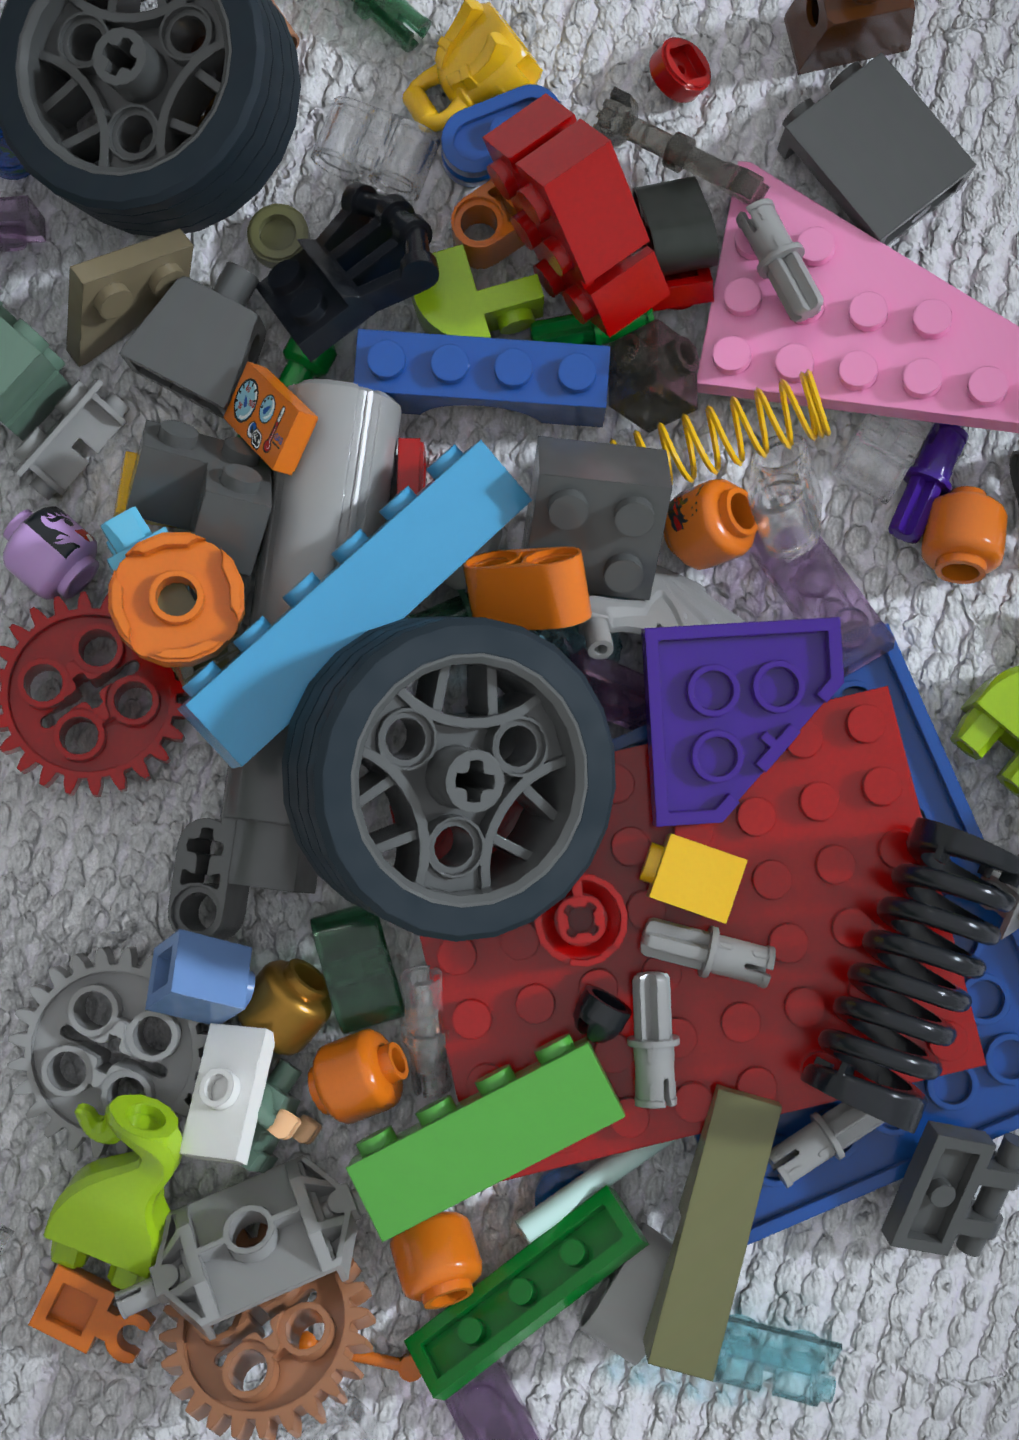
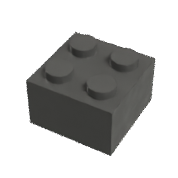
(607, 505)

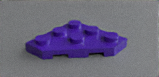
(729, 706)

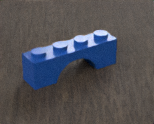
(529, 377)

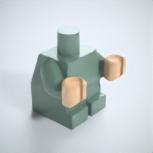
(279, 1119)

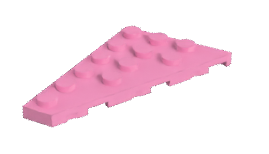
(884, 337)

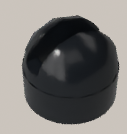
(600, 1014)

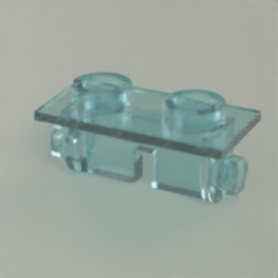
(795, 1358)

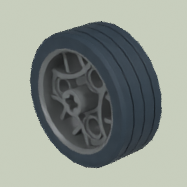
(144, 85)
(450, 775)

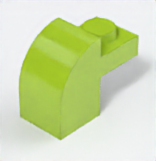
(459, 309)

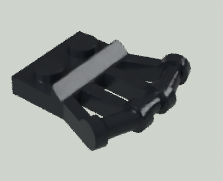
(351, 269)

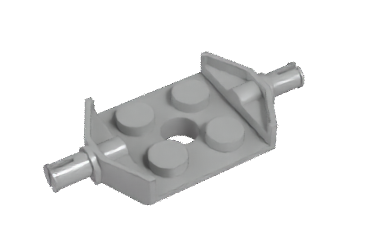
(213, 1279)

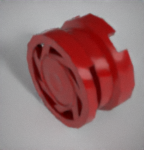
(585, 923)

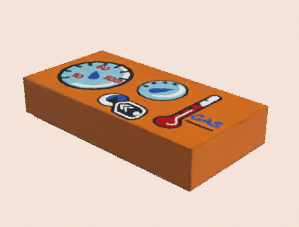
(270, 418)

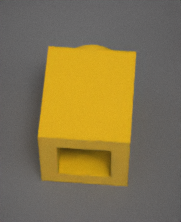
(693, 876)

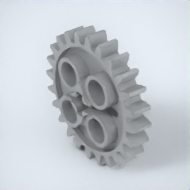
(45, 1044)

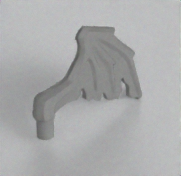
(672, 603)

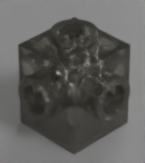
(653, 375)

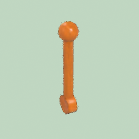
(405, 1365)

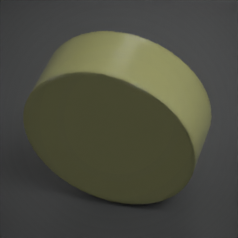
(275, 233)

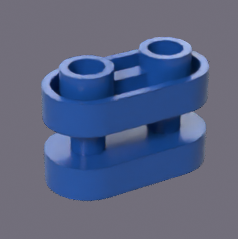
(462, 144)

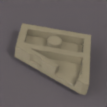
(120, 290)

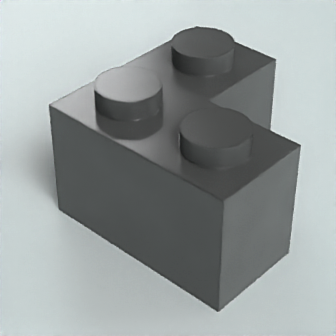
(203, 487)

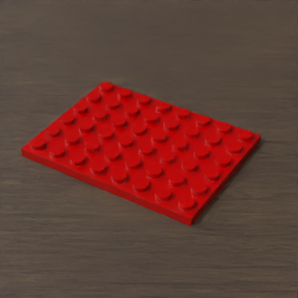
(819, 859)

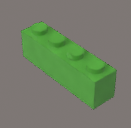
(484, 1137)

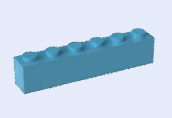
(370, 587)

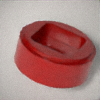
(680, 70)

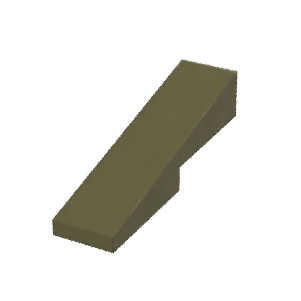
(712, 1234)

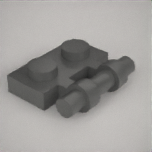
(940, 1189)

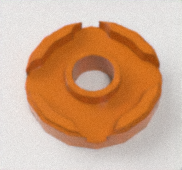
(182, 638)

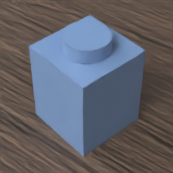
(200, 978)

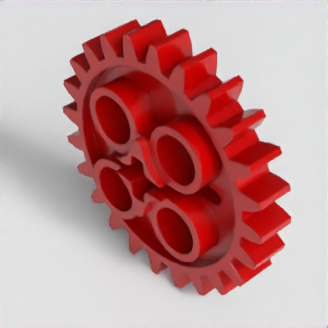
(122, 742)

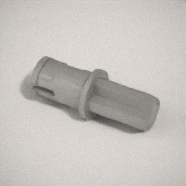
(780, 260)
(707, 951)
(653, 1041)
(820, 1141)

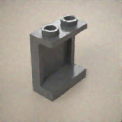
(877, 149)

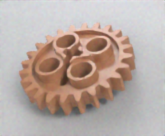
(295, 1377)

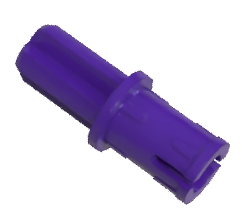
(927, 480)

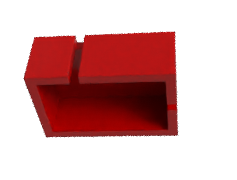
(576, 214)

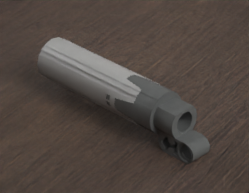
(329, 497)

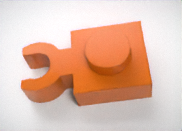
(81, 1308)

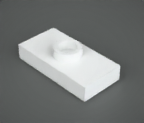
(228, 1094)

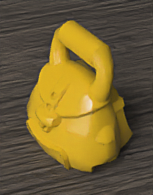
(473, 63)

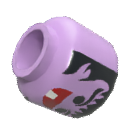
(50, 552)

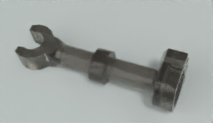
(621, 123)

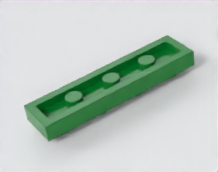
(525, 1293)

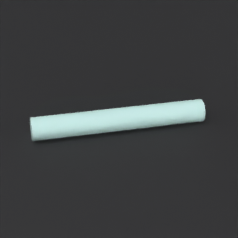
(579, 1190)

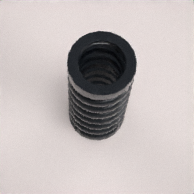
(892, 1096)

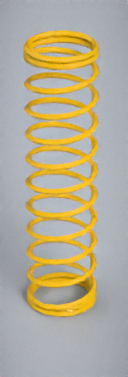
(817, 418)

